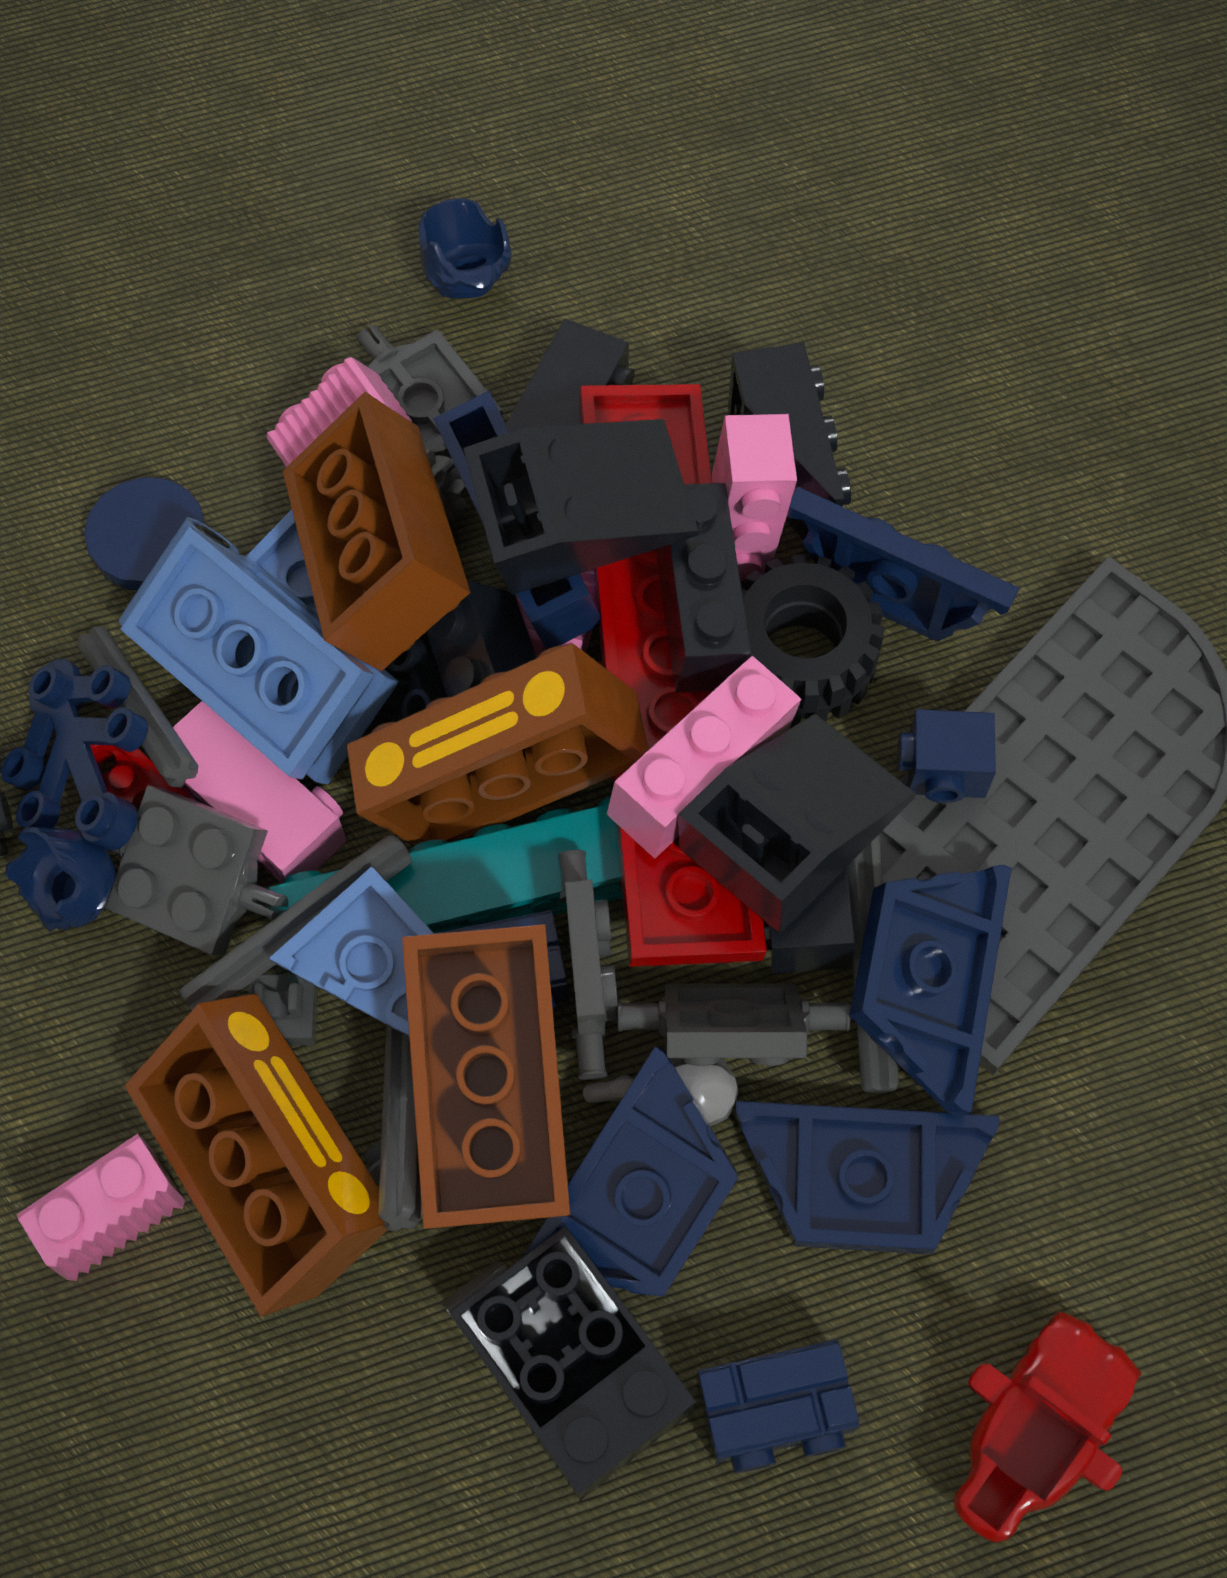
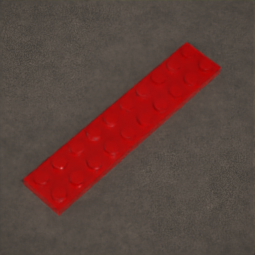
(669, 902)

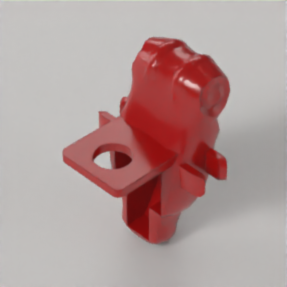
(1044, 1426)

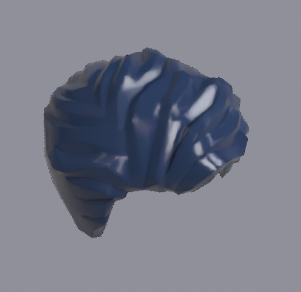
(462, 248)
(62, 876)

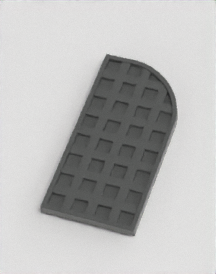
(1096, 791)

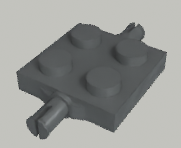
(424, 379)
(191, 872)
(593, 984)
(734, 1021)

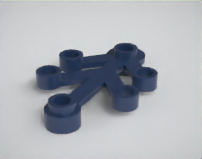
(55, 698)

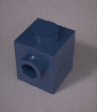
(949, 754)

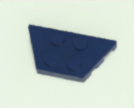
(911, 580)
(931, 976)
(864, 1172)
(647, 1184)

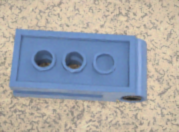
(254, 654)

